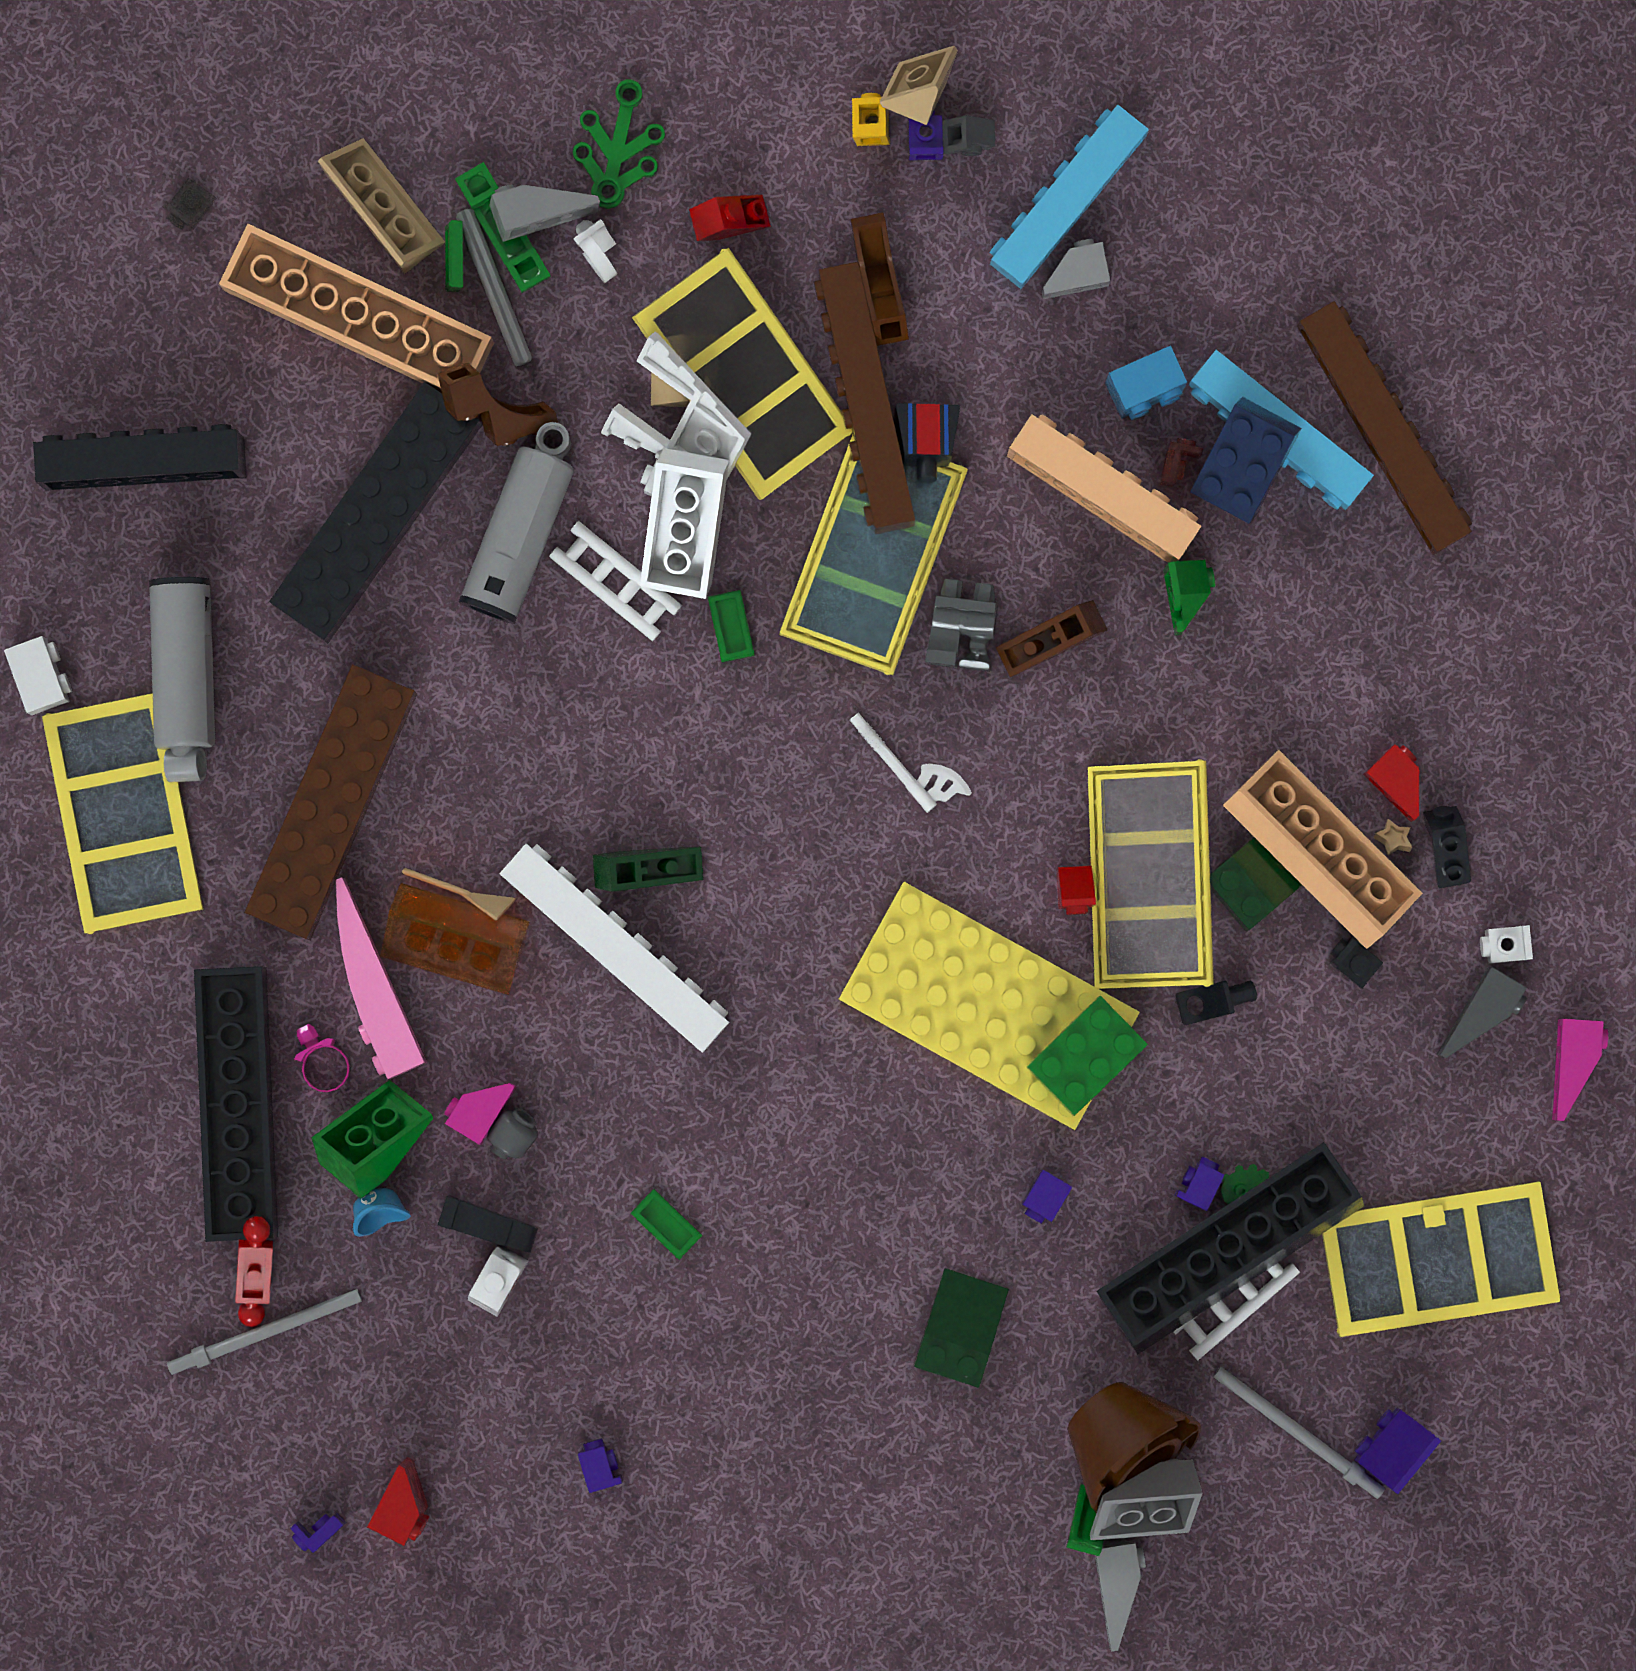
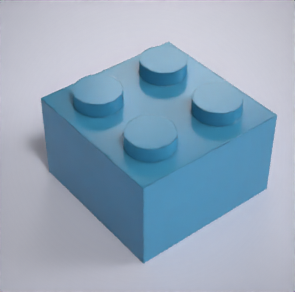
(1145, 383)

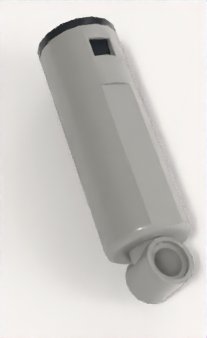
(519, 528)
(182, 674)

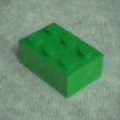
(1086, 1055)

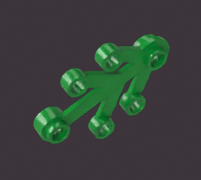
(617, 150)

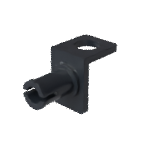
(1217, 1000)

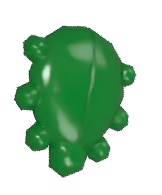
(1241, 1182)

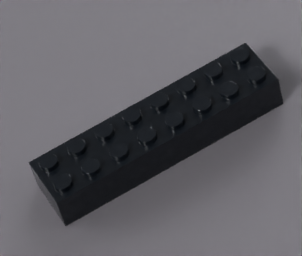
(374, 514)
(235, 1100)
(1230, 1248)

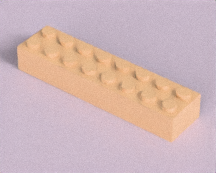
(350, 309)

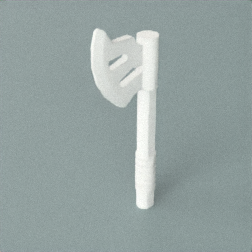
(925, 798)

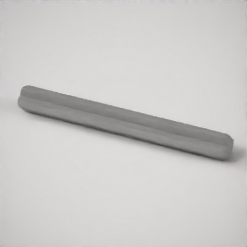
(494, 288)

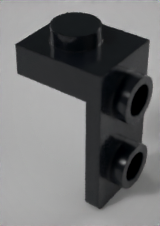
(1449, 846)

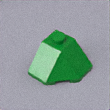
(1187, 589)

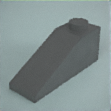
(1487, 1007)

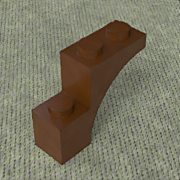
(879, 278)
(502, 422)

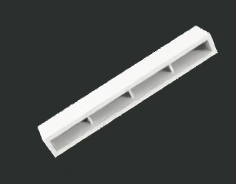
(614, 947)

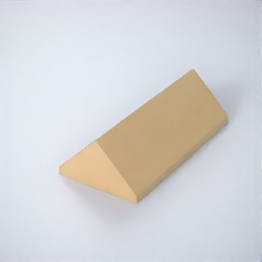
(381, 204)

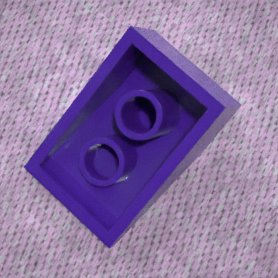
(1396, 1449)

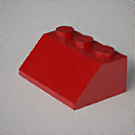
(402, 1507)

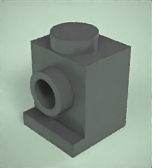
(968, 135)

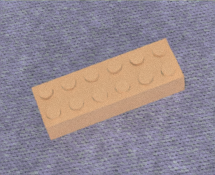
(1102, 489)
(1322, 849)

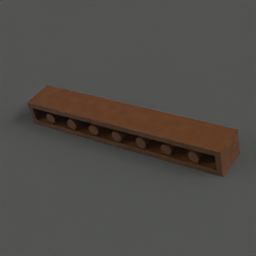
(866, 398)
(1384, 427)

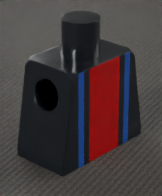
(926, 436)

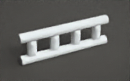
(594, 583)
(1231, 1320)

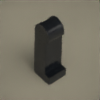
(486, 1224)

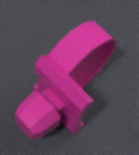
(309, 1037)

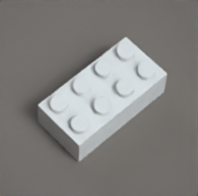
(684, 523)

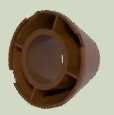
(1125, 1434)

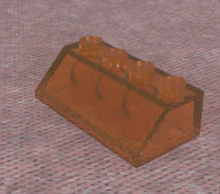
(453, 939)

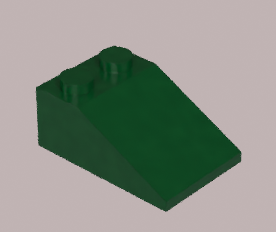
(1252, 884)
(961, 1328)

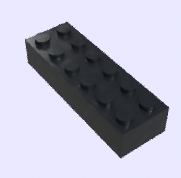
(139, 458)

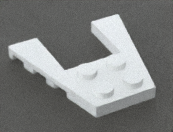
(706, 425)

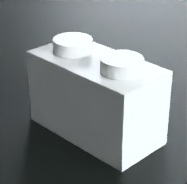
(37, 675)

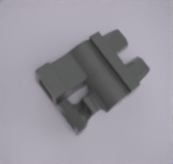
(962, 617)

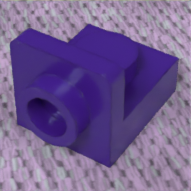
(323, 1528)

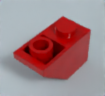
(729, 217)
(1075, 889)

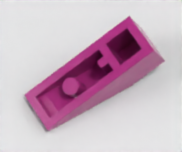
(1576, 1056)

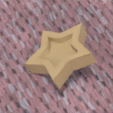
(1394, 837)

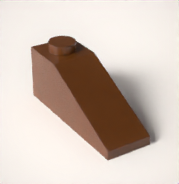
(1051, 638)

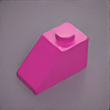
(478, 1111)

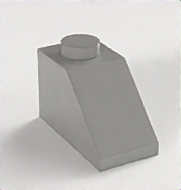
(1079, 270)

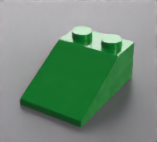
(371, 1138)

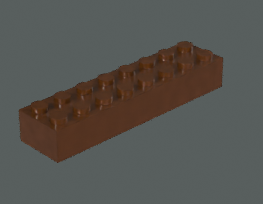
(331, 802)

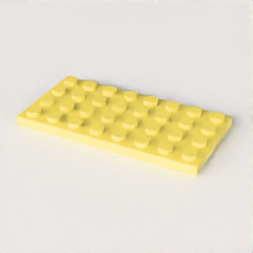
(970, 995)

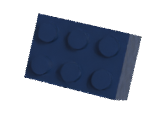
(1245, 460)

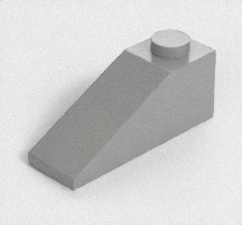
(534, 208)
(1118, 1581)

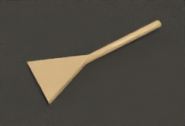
(490, 904)

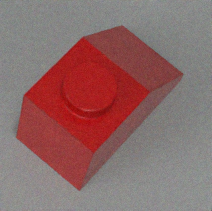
(1397, 779)

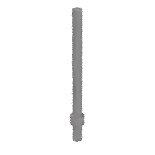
(203, 1355)
(1352, 1471)

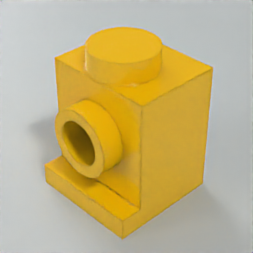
(872, 133)

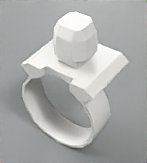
(594, 241)

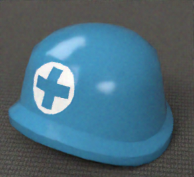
(377, 1210)

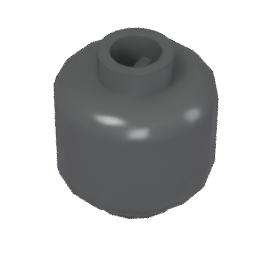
(512, 1133)

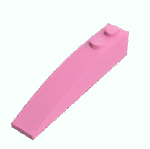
(374, 995)

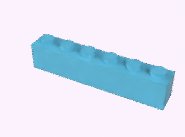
(1069, 196)
(1312, 454)

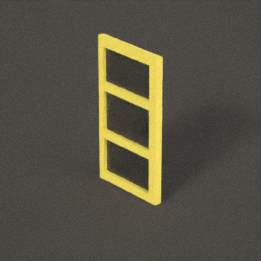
(752, 366)

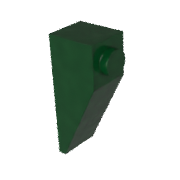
(647, 868)

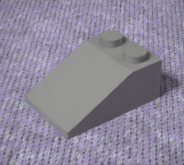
(1151, 1503)

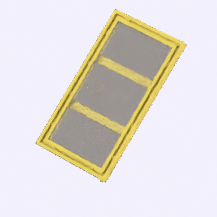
(1150, 875)

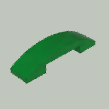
(517, 253)

